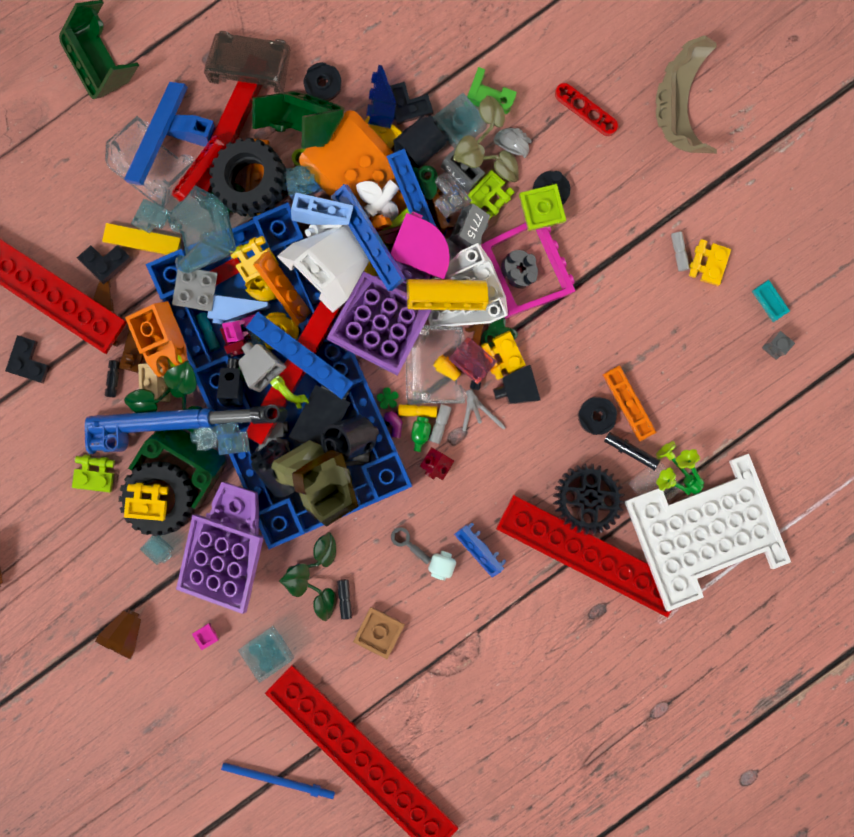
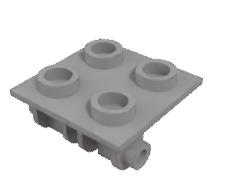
(195, 289)

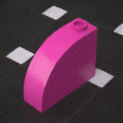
(421, 246)

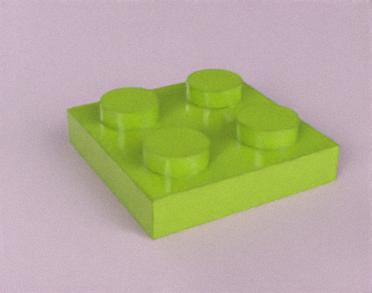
(542, 207)

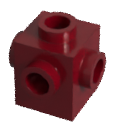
(436, 464)

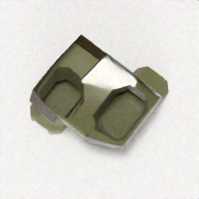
(318, 480)

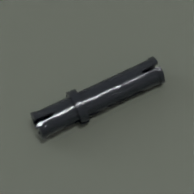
(632, 451)

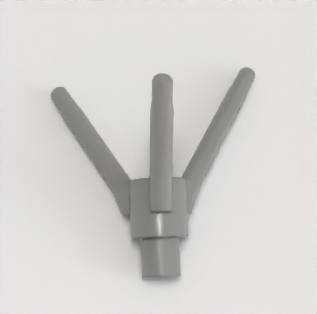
(473, 404)

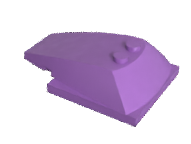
(378, 321)
(223, 550)

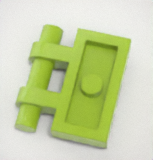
(486, 189)
(93, 480)

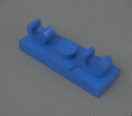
(480, 550)

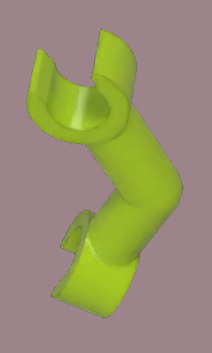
(278, 383)

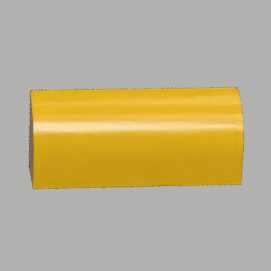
(447, 294)

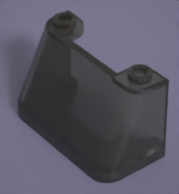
(248, 60)

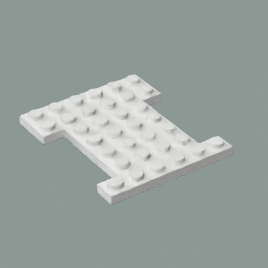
(705, 532)

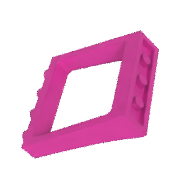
(558, 263)

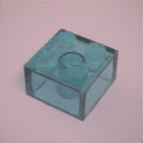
(459, 120)
(266, 654)

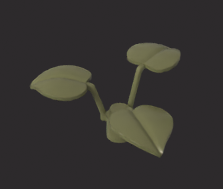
(472, 153)

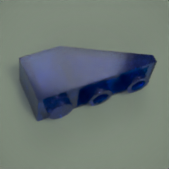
(383, 102)

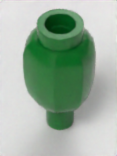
(420, 432)

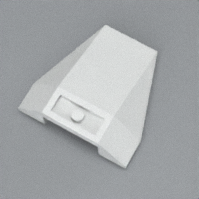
(330, 262)
(473, 265)

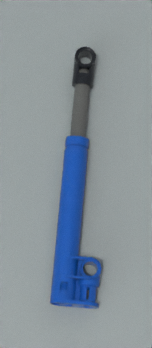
(115, 427)

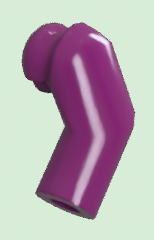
(396, 422)

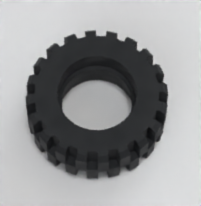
(236, 157)
(183, 491)

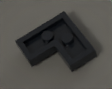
(407, 108)
(104, 267)
(21, 361)

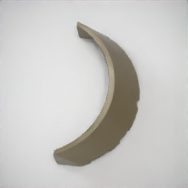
(674, 93)

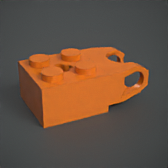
(157, 336)

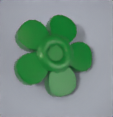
(387, 398)

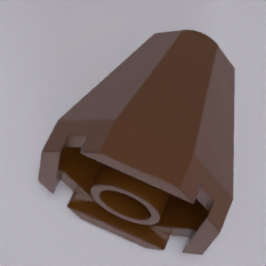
(121, 634)

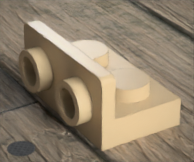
(150, 381)

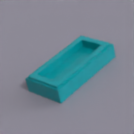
(770, 301)

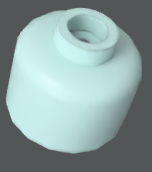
(442, 565)

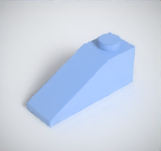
(320, 211)
(234, 308)

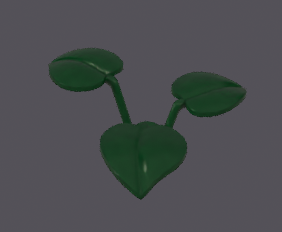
(180, 382)
(296, 577)

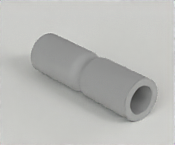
(679, 248)
(439, 426)

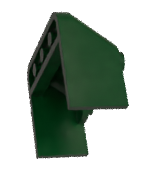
(89, 55)
(299, 111)
(208, 463)

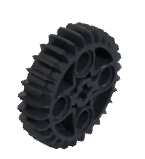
(596, 495)

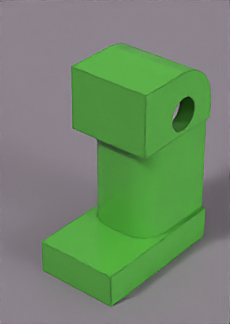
(479, 92)

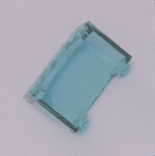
(204, 229)

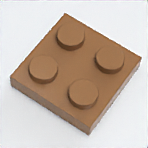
(378, 633)

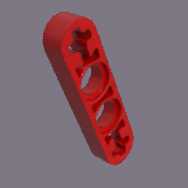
(589, 106)
(198, 168)

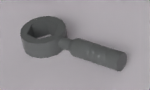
(413, 548)

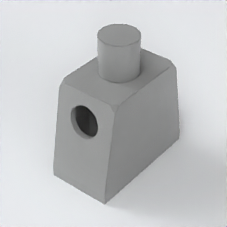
(259, 366)

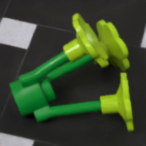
(692, 483)

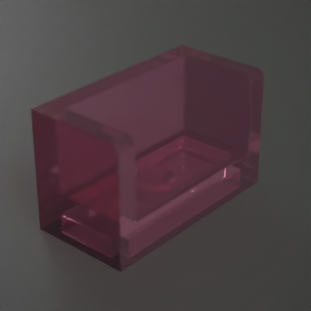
(472, 360)

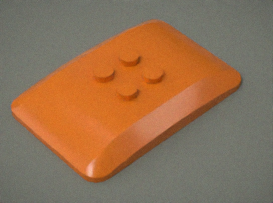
(352, 157)

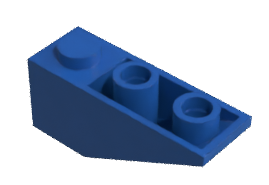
(192, 129)

